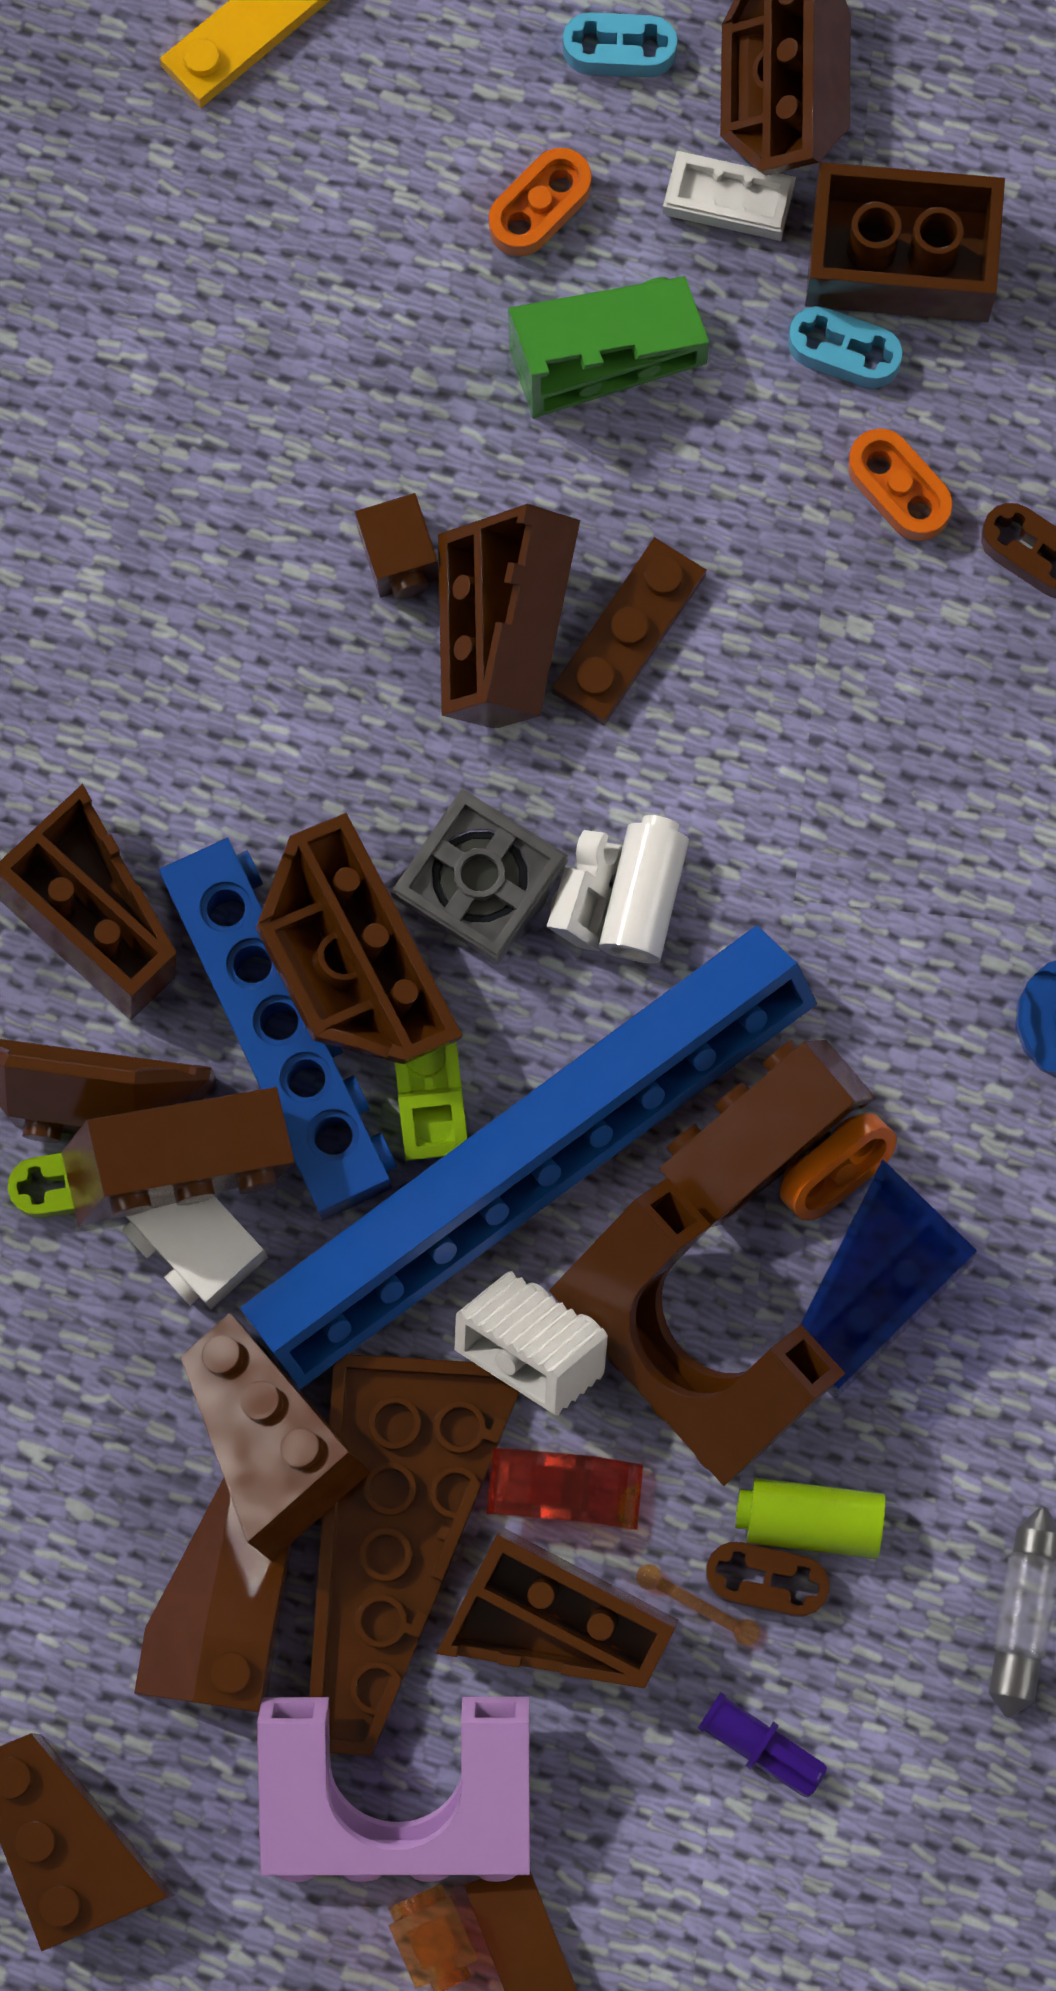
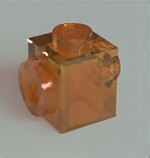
(433, 1939)

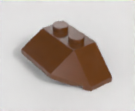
(785, 80)
(349, 950)
(60, 1088)

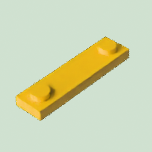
(232, 43)

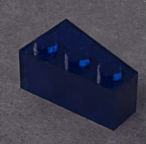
(883, 1275)

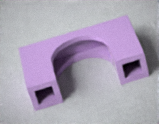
(316, 1831)

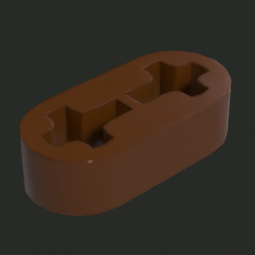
(1016, 556)
(771, 1563)

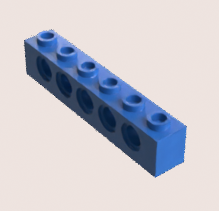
(334, 1181)

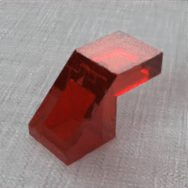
(565, 1488)

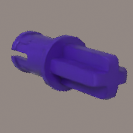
(763, 1746)

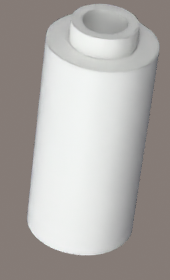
(644, 890)

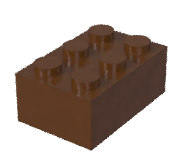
(905, 242)

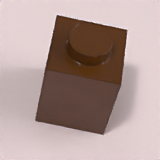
(398, 547)

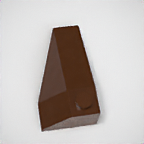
(216, 1618)

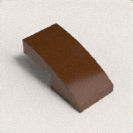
(519, 1935)

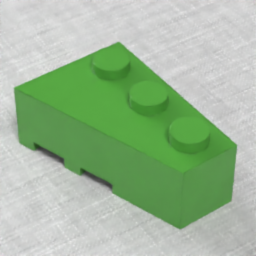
(604, 342)

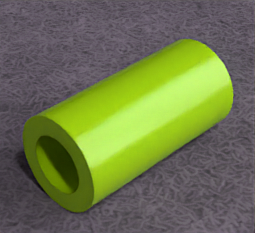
(812, 1517)

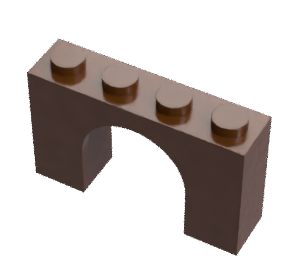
(715, 1413)

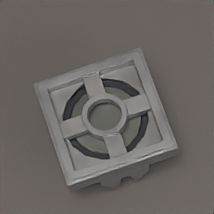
(480, 877)

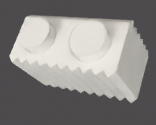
(532, 1342)

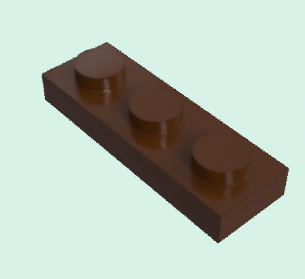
(629, 631)

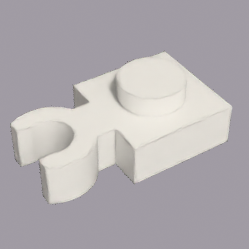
(584, 892)

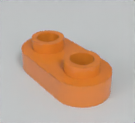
(537, 203)
(903, 484)
(837, 1166)

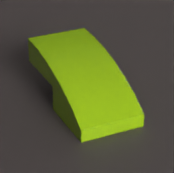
(431, 1104)

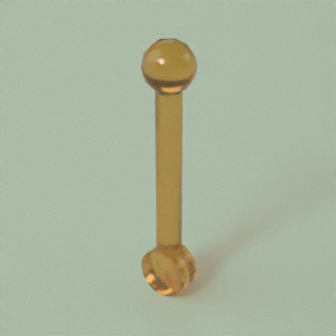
(745, 1631)

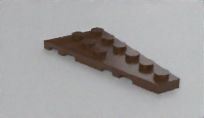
(390, 1540)

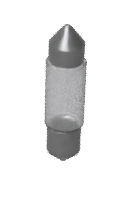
(1025, 1614)

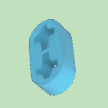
(619, 44)
(848, 333)

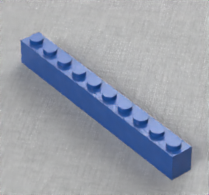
(529, 1155)

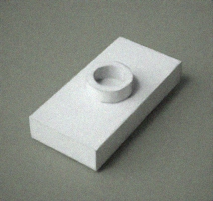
(728, 196)

